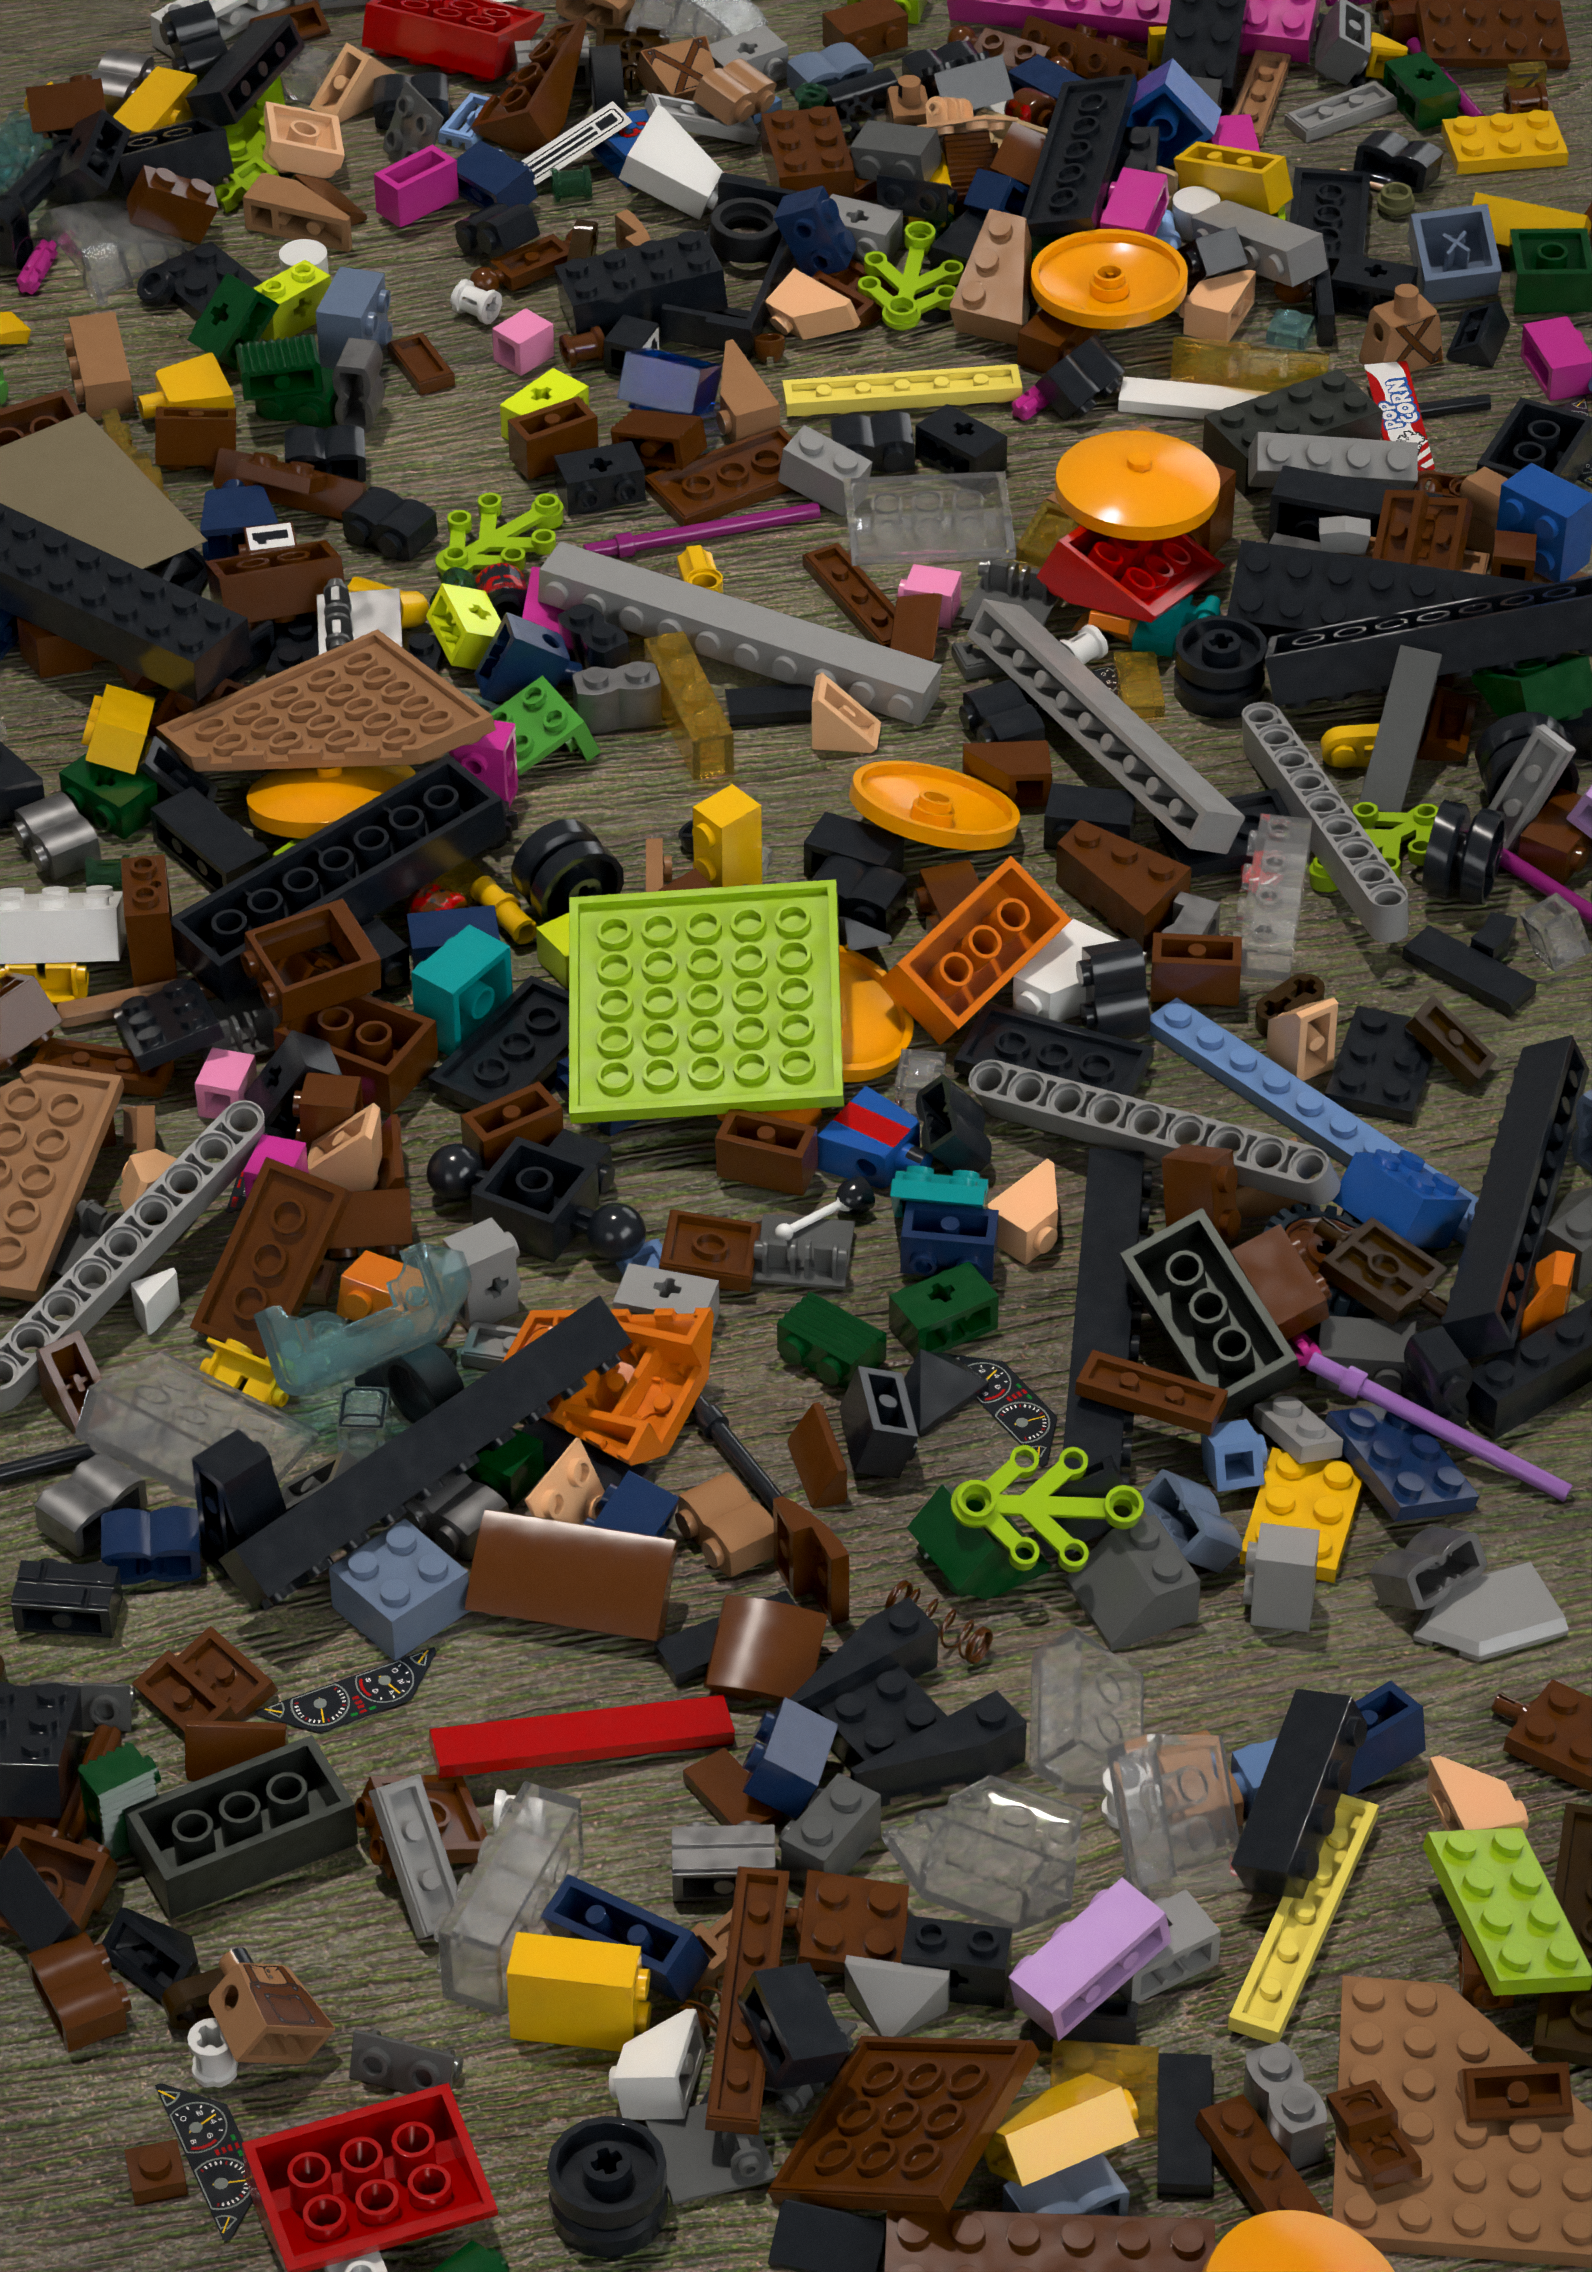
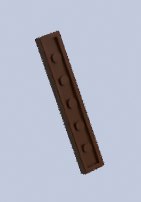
(753, 1945)

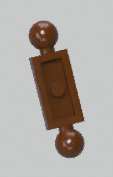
(1014, 49)
(523, 264)

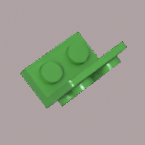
(544, 724)

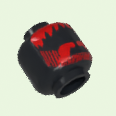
(504, 587)

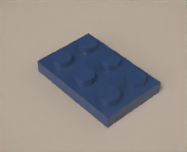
(1401, 1464)

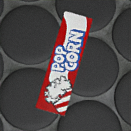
(1401, 418)

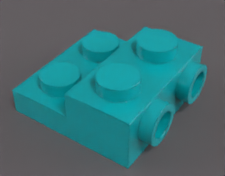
(923, 1186)

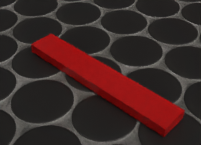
(581, 1736)

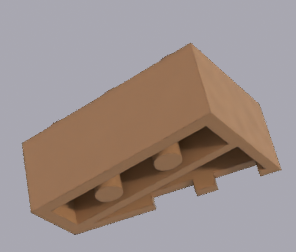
(996, 281)

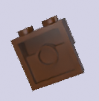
(453, 1812)
(74, 1872)

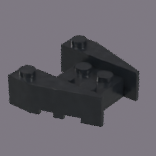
(889, 1726)

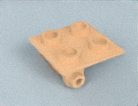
(956, 116)
(568, 1489)

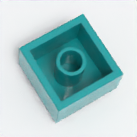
(462, 985)

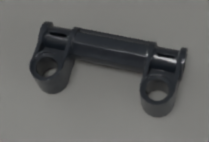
(24, 197)

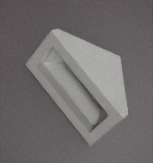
(895, 1995)

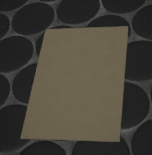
(94, 492)

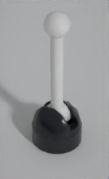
(850, 1198)

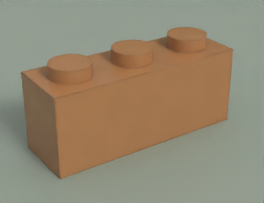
(98, 364)

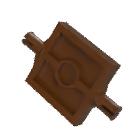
(1552, 1732)
(848, 1918)

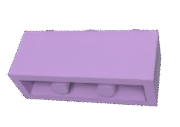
(1089, 1958)

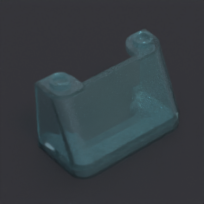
(324, 1351)

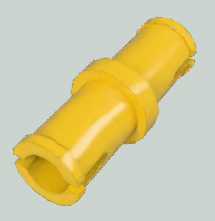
(507, 909)

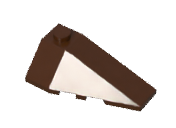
(538, 95)

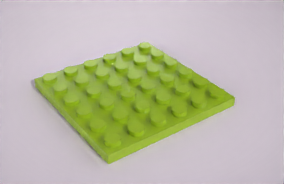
(704, 1002)

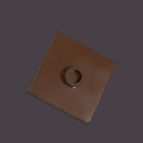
(711, 1248)

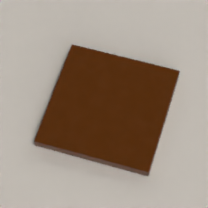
(904, 2123)

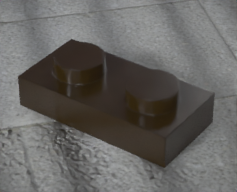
(1450, 1042)

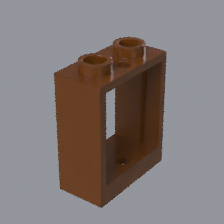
(148, 919)
(302, 932)

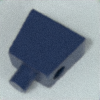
(228, 512)
(520, 656)

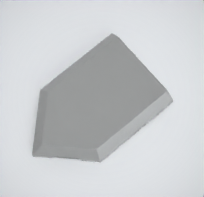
(1494, 1614)

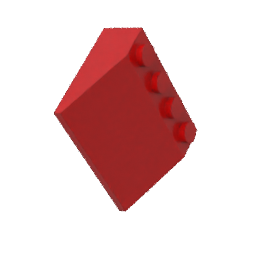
(450, 33)
(1127, 575)
(367, 2180)

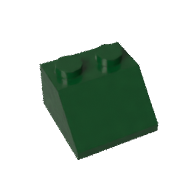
(1550, 270)
(1552, 687)
(968, 1556)

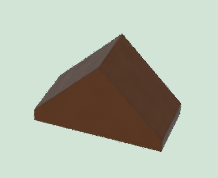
(65, 1375)

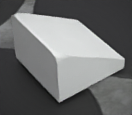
(155, 1299)

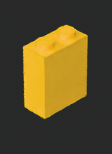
(576, 1992)
(1061, 2129)

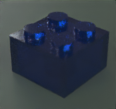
(668, 382)

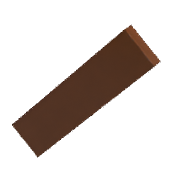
(852, 592)

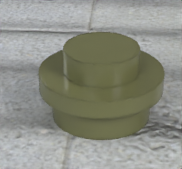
(1395, 199)

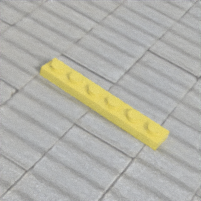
(901, 390)
(1301, 1928)

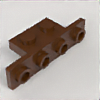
(1089, 53)
(289, 484)

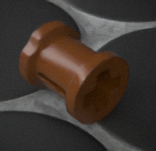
(1525, 99)
(582, 347)

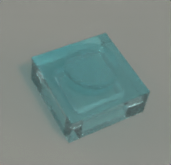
(1290, 329)

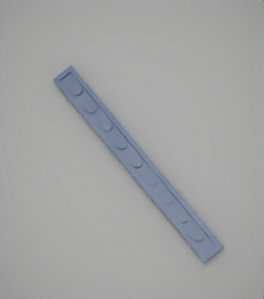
(1275, 1089)

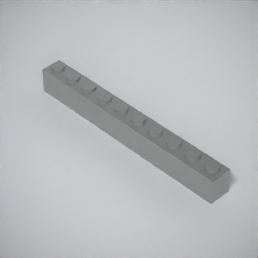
(740, 632)
(1106, 727)

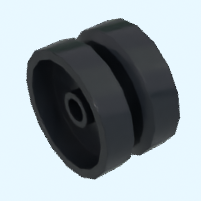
(1219, 666)
(1504, 742)
(1464, 852)
(563, 863)
(607, 2186)

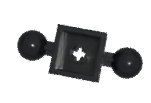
(538, 1199)

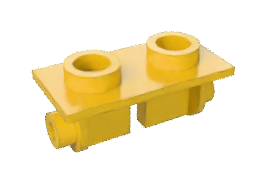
(60, 980)
(235, 1362)

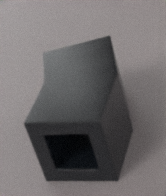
(1496, 936)

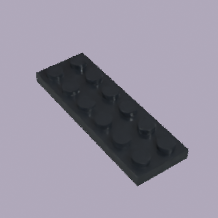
(1079, 155)

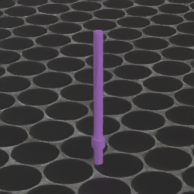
(1355, 1383)

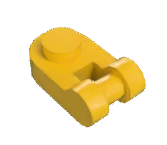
(1346, 745)

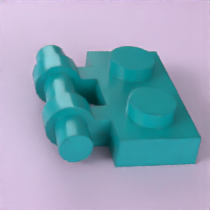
(1162, 633)

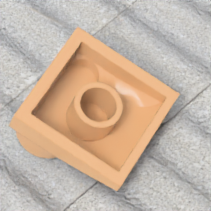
(302, 141)

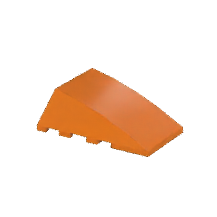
(644, 1398)

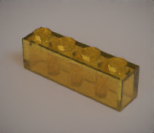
(691, 707)

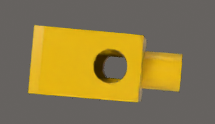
(188, 384)

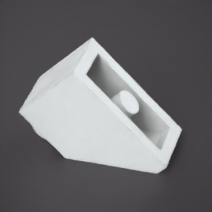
(659, 2069)

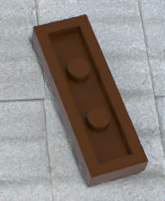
(109, 1061)
(1151, 1392)
(1254, 2158)

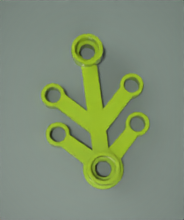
(902, 310)
(545, 514)
(1414, 824)
(1038, 1507)

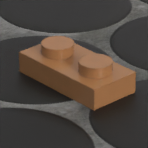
(657, 866)

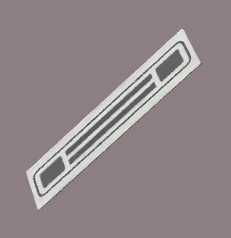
(577, 141)

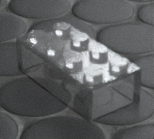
(506, 1894)

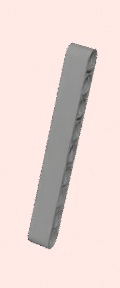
(1336, 834)
(1139, 1117)
(135, 1236)

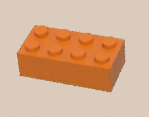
(975, 950)

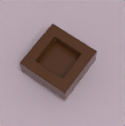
(155, 2172)

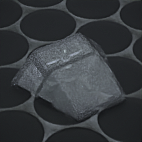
(696, 17)
(106, 244)
(993, 1853)

